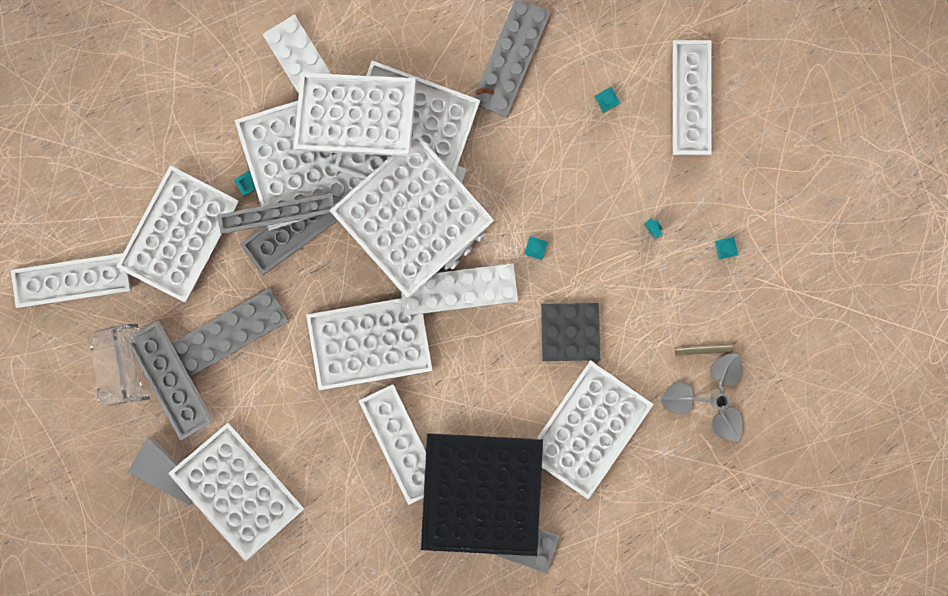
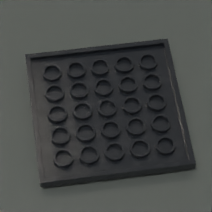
(482, 494)

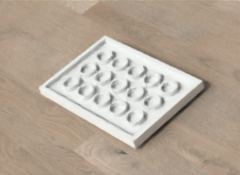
(355, 114)
(176, 234)
(367, 344)
(591, 429)
(236, 491)

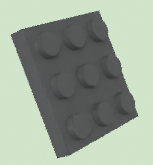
(570, 332)

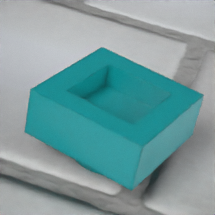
(607, 100)
(245, 183)
(654, 228)
(535, 248)
(726, 248)

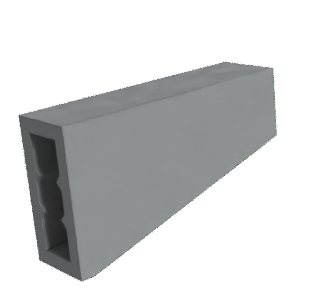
(153, 466)

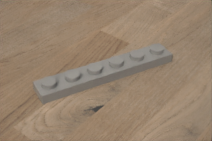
(275, 213)

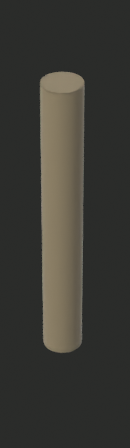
(703, 349)

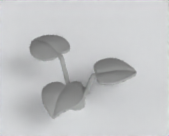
(725, 370)

